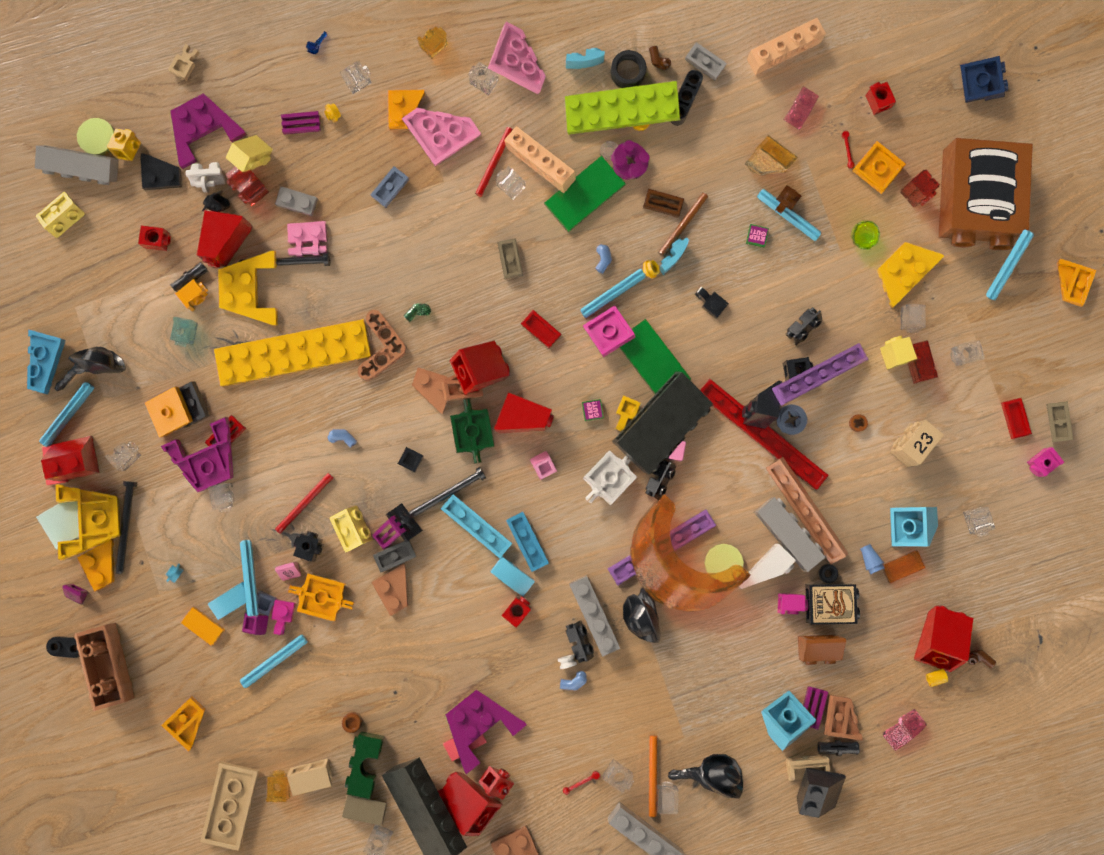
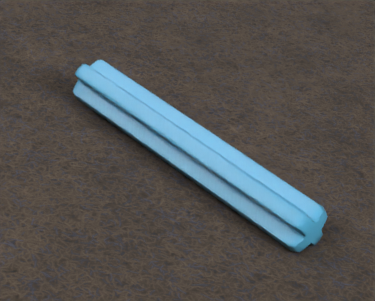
(790, 215)
(1009, 265)
(612, 293)
(66, 414)
(249, 578)
(273, 661)

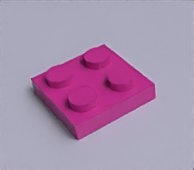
(609, 331)

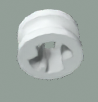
(567, 661)

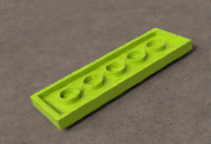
(622, 107)

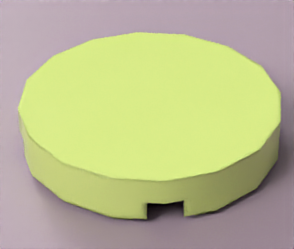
(94, 136)
(721, 558)

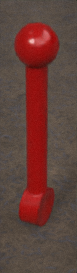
(845, 135)
(595, 775)

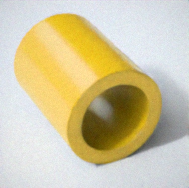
(937, 677)

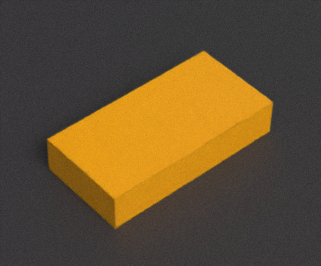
(202, 626)

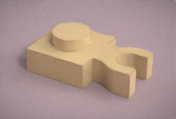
(183, 65)

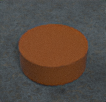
(352, 722)

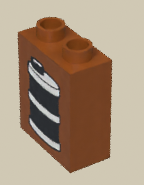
(985, 192)

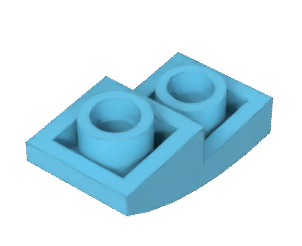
(592, 58)
(677, 250)
(512, 576)
(228, 601)

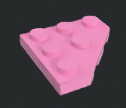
(516, 60)
(440, 132)

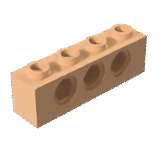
(786, 46)
(540, 159)

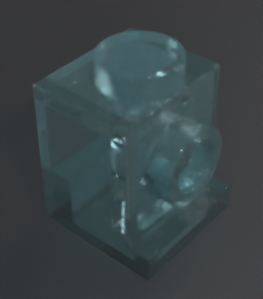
(189, 327)

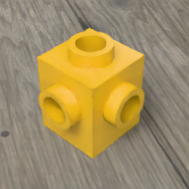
(124, 144)

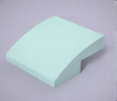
(61, 522)

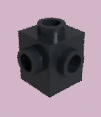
(302, 550)

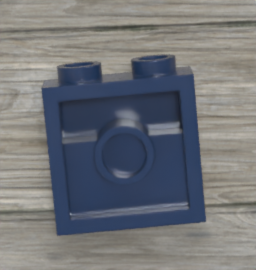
(984, 79)

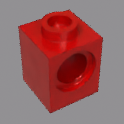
(879, 105)
(147, 234)
(513, 619)

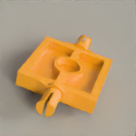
(321, 597)

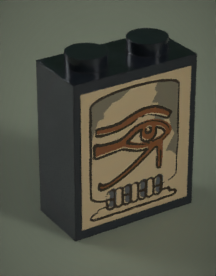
(832, 603)

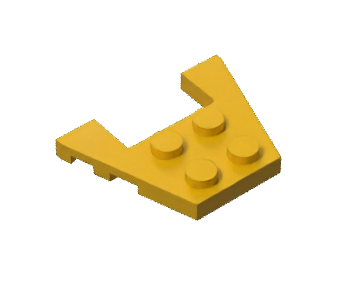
(239, 288)
(96, 519)

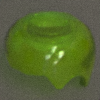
(865, 234)

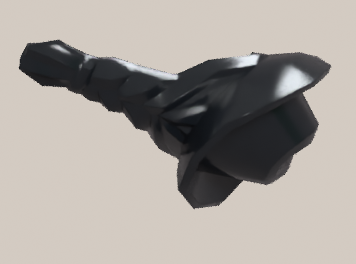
(92, 360)
(642, 617)
(717, 774)

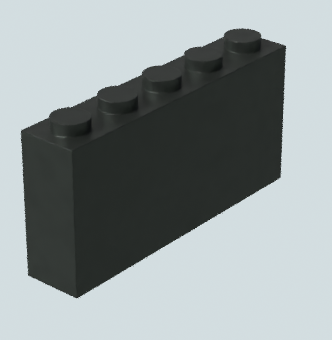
(663, 423)
(423, 809)

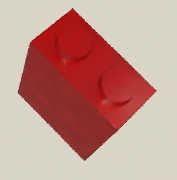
(221, 237)
(479, 366)
(522, 416)
(70, 460)
(945, 639)
(468, 804)

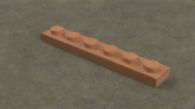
(807, 510)

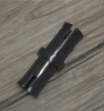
(192, 274)
(838, 748)

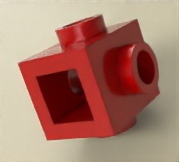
(496, 782)

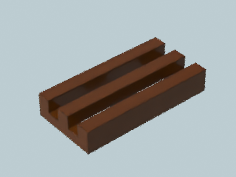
(660, 209)

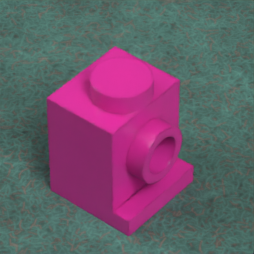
(1048, 455)
(792, 603)

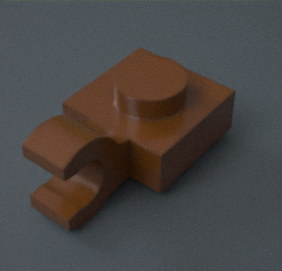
(787, 198)

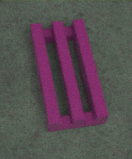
(303, 115)
(395, 527)
(816, 725)

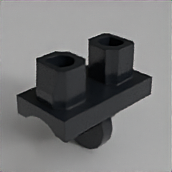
(407, 522)

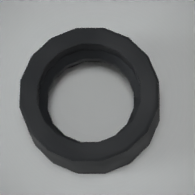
(633, 56)

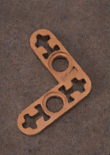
(386, 351)

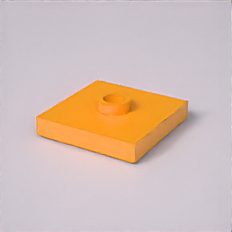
(879, 167)
(168, 411)

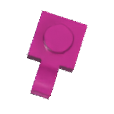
(283, 613)

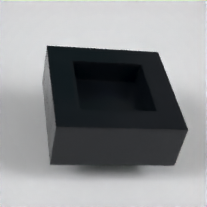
(410, 459)

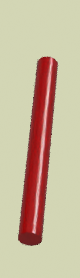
(493, 163)
(302, 505)

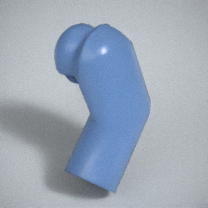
(605, 255)
(341, 434)
(574, 684)

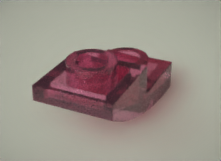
(801, 108)
(908, 727)

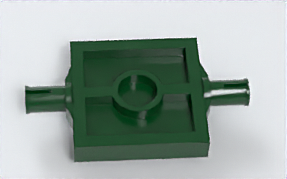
(472, 431)

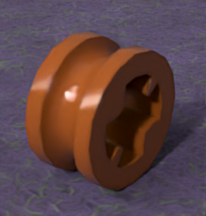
(860, 428)

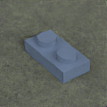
(389, 187)

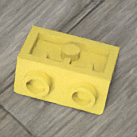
(60, 215)
(351, 528)

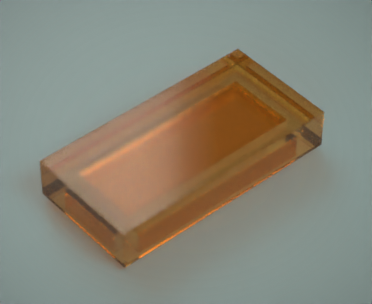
(903, 566)

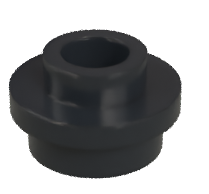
(834, 573)

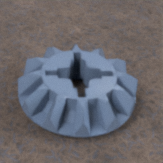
(799, 423)

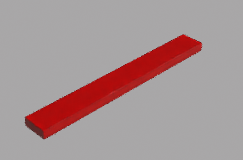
(766, 437)

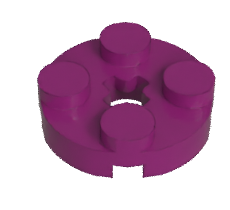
(637, 153)

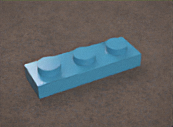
(527, 541)

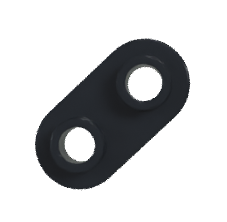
(65, 647)

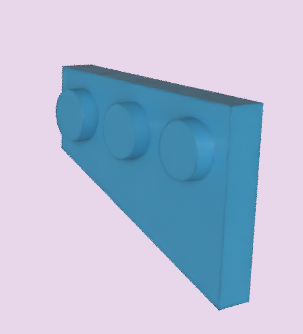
(44, 359)

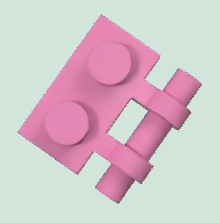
(307, 233)

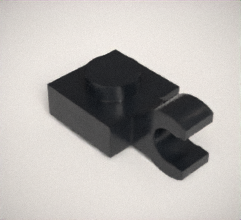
(713, 303)

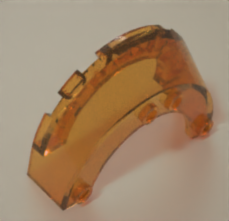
(666, 575)

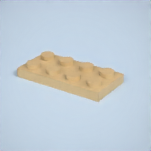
(229, 806)

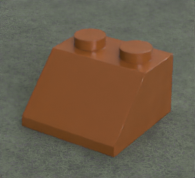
(821, 648)

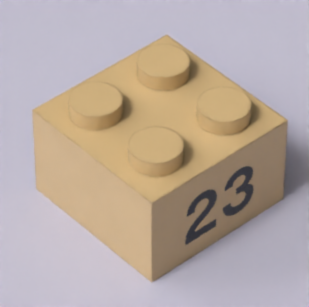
(916, 443)

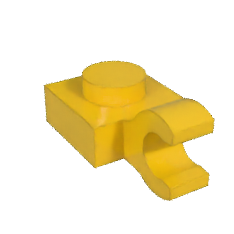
(626, 410)

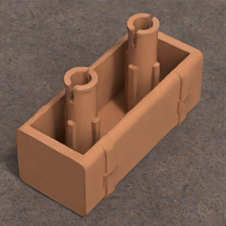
(104, 666)

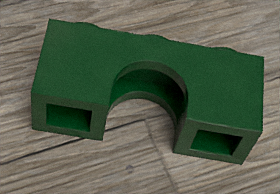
(361, 782)

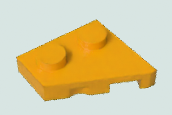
(401, 104)
(1074, 281)
(99, 565)
(185, 722)

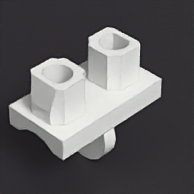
(205, 177)

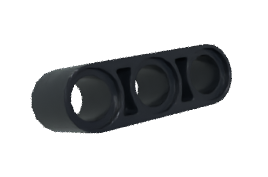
(689, 90)

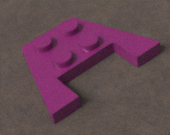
(197, 119)
(208, 465)
(472, 719)

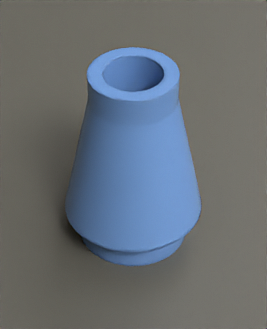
(871, 559)

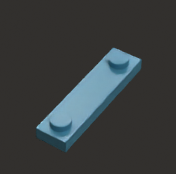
(476, 526)

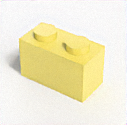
(249, 153)
(898, 352)

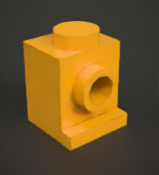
(192, 294)

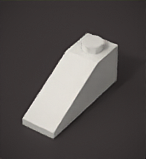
(772, 564)

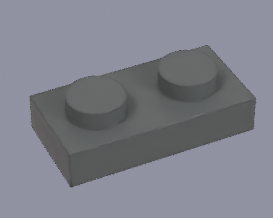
(394, 556)

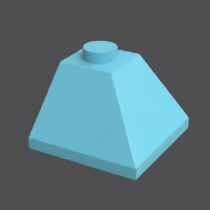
(913, 526)
(786, 720)

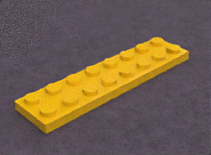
(292, 352)

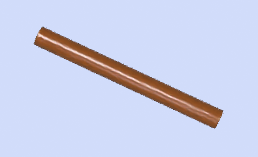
(683, 224)

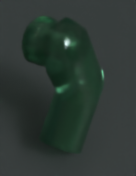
(419, 309)

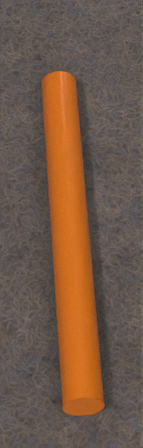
(653, 776)

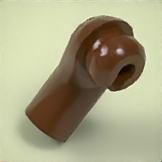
(657, 61)
(981, 656)

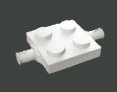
(609, 478)

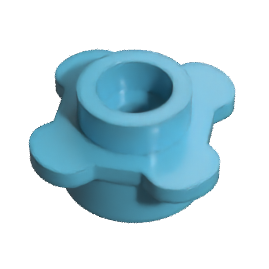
(174, 573)

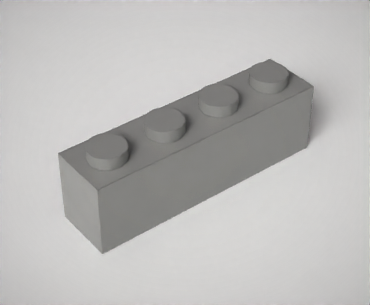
(76, 163)
(789, 534)
(594, 615)
(641, 832)

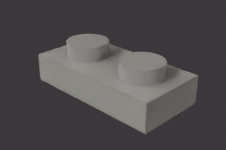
(705, 61)
(296, 201)

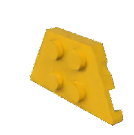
(906, 269)

